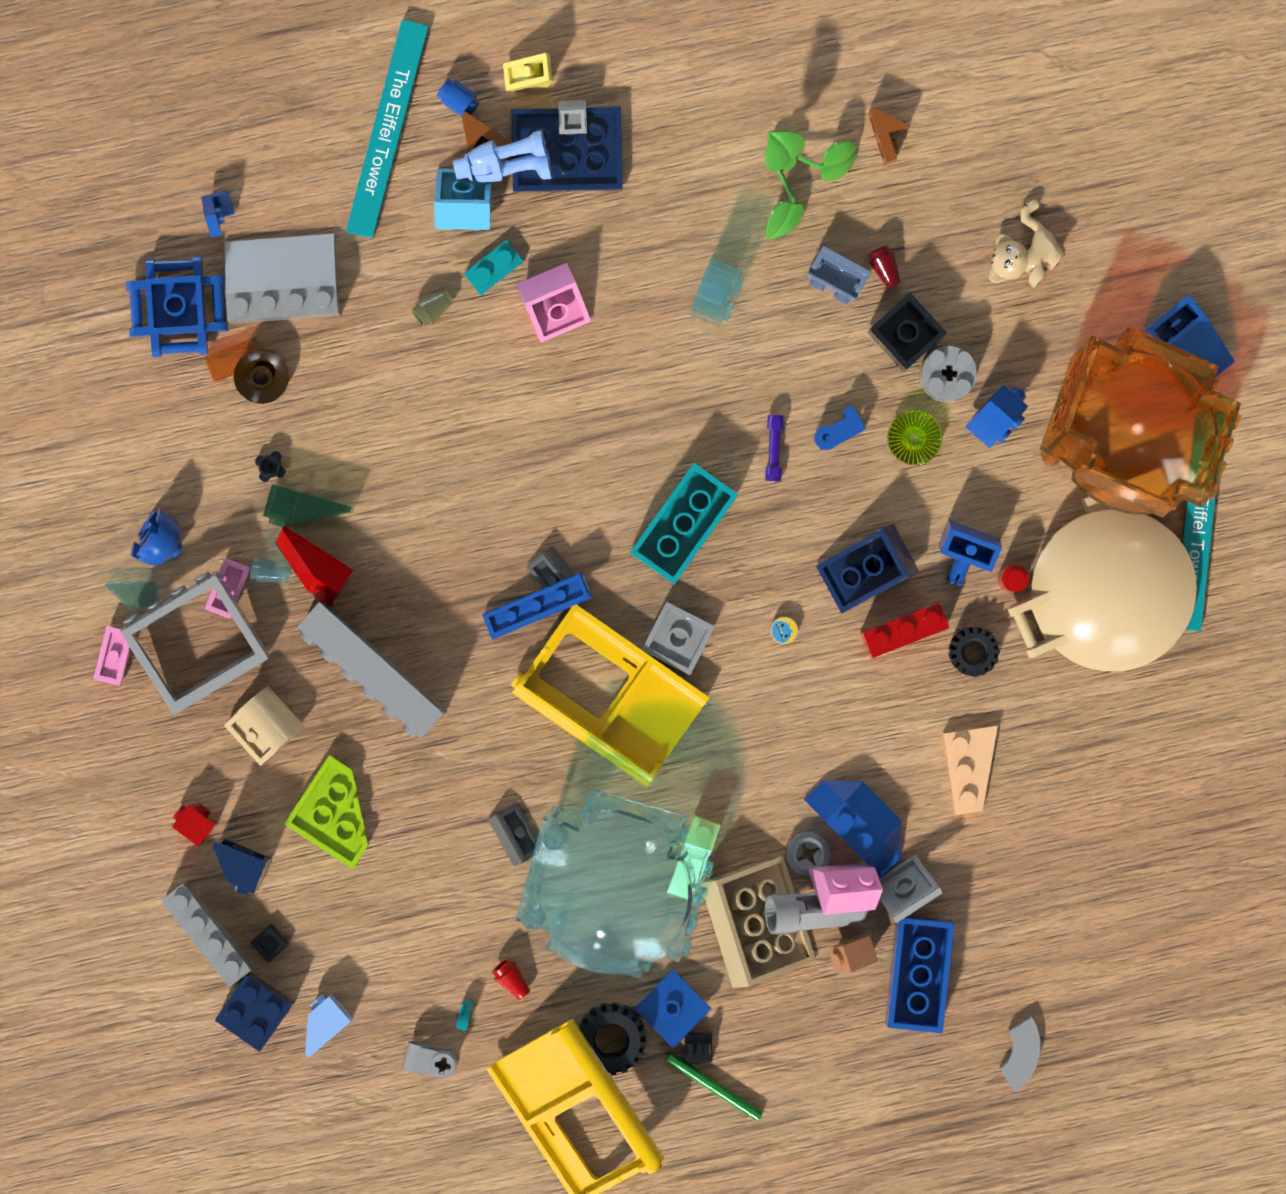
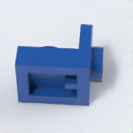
(215, 208)

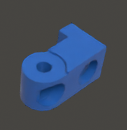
(831, 436)

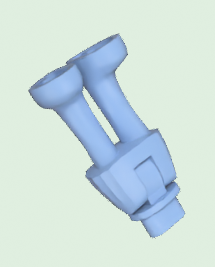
(486, 161)

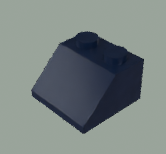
(241, 865)

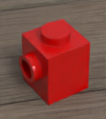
(194, 823)

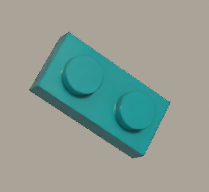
(493, 267)

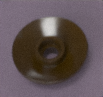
(261, 390)

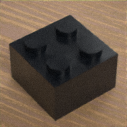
(906, 332)

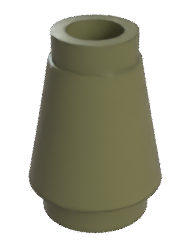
(432, 307)

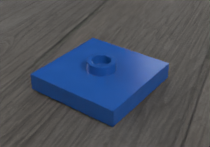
(673, 1008)

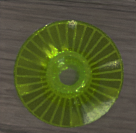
(929, 437)

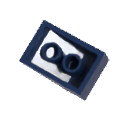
(867, 568)

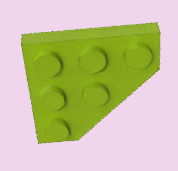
(332, 813)

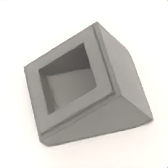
(572, 117)

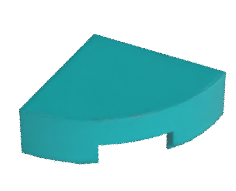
(464, 1015)

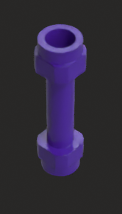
(773, 471)

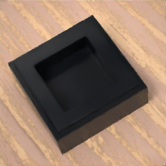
(269, 943)

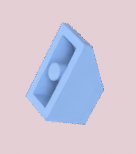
(324, 1022)

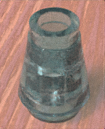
(268, 571)

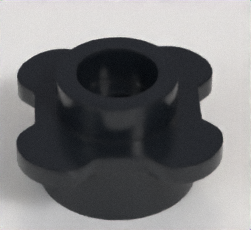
(266, 473)

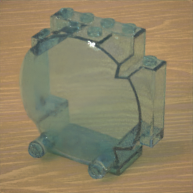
(615, 885)

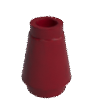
(884, 265)

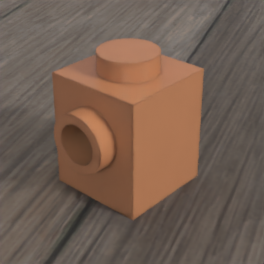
(853, 954)

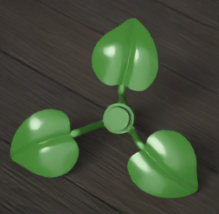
(782, 154)

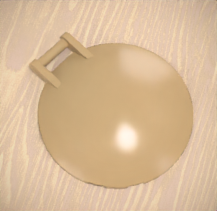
(1109, 592)

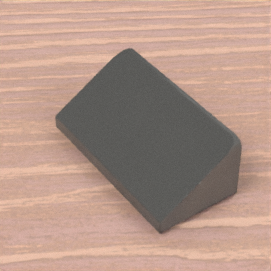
(549, 568)
(514, 834)

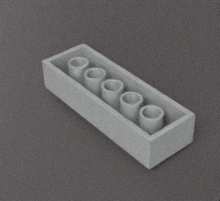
(371, 669)

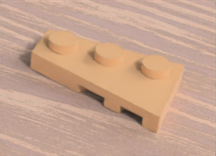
(969, 765)

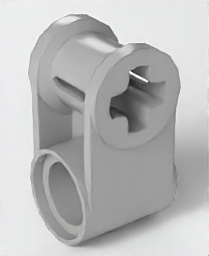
(423, 1059)

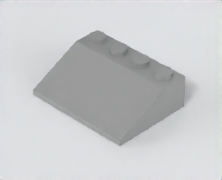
(281, 279)

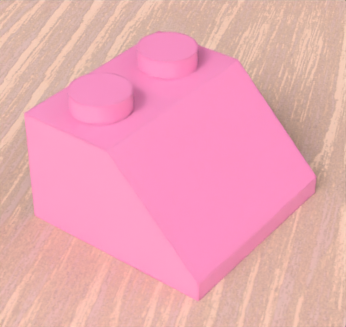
(553, 302)
(846, 887)

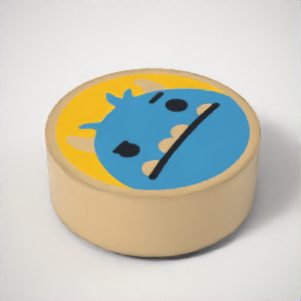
(784, 630)

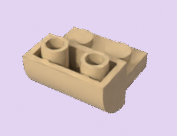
(264, 725)

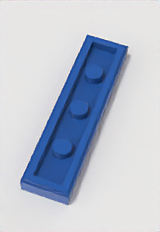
(537, 606)

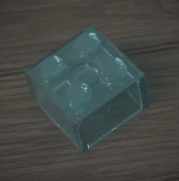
(715, 293)

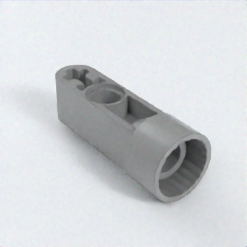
(803, 912)

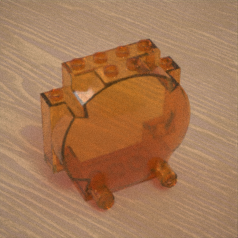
(1141, 424)

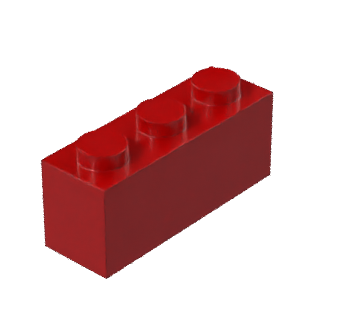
(904, 630)

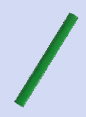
(714, 1087)

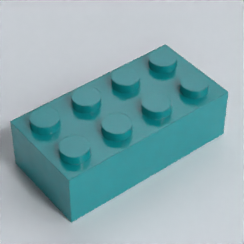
(684, 523)

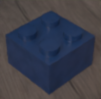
(254, 1011)

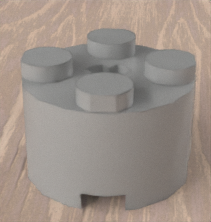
(960, 364)

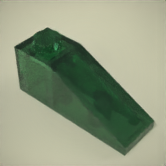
(297, 507)

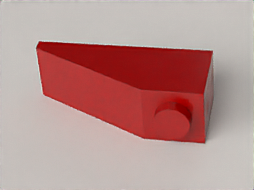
(315, 568)

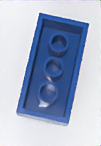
(919, 974)

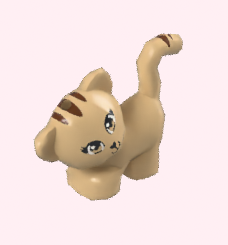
(1012, 259)

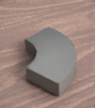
(1023, 1055)

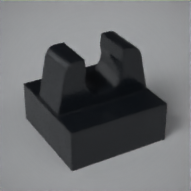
(698, 1047)

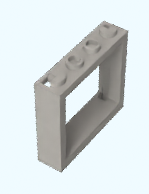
(222, 677)

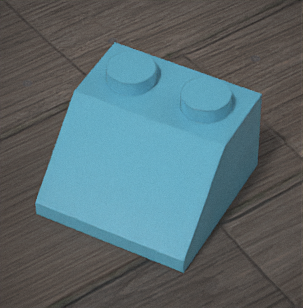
(461, 202)

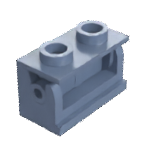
(837, 275)

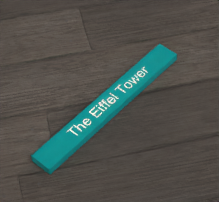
(387, 129)
(1197, 540)

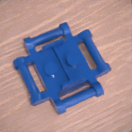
(176, 306)

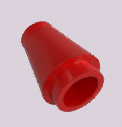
(511, 979)

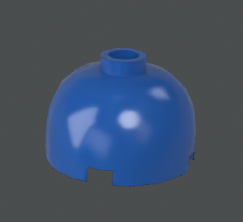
(158, 539)

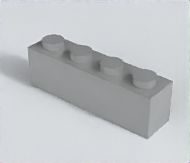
(207, 933)

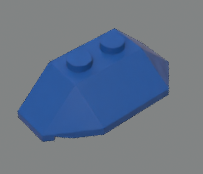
(860, 821)

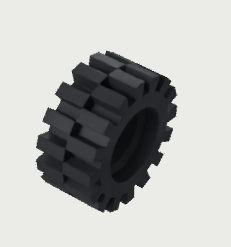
(990, 651)

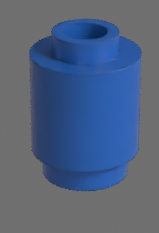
(458, 97)

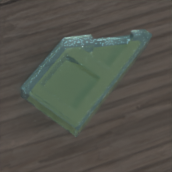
(135, 594)

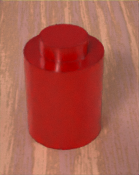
(1013, 578)

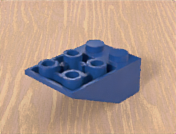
(1191, 331)

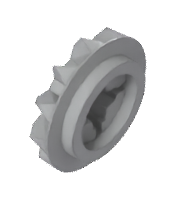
(811, 840)

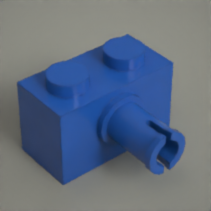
(998, 415)
(968, 548)

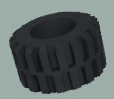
(629, 1021)

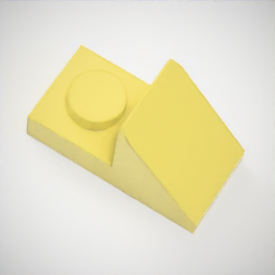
(528, 72)

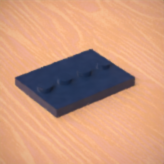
(577, 160)

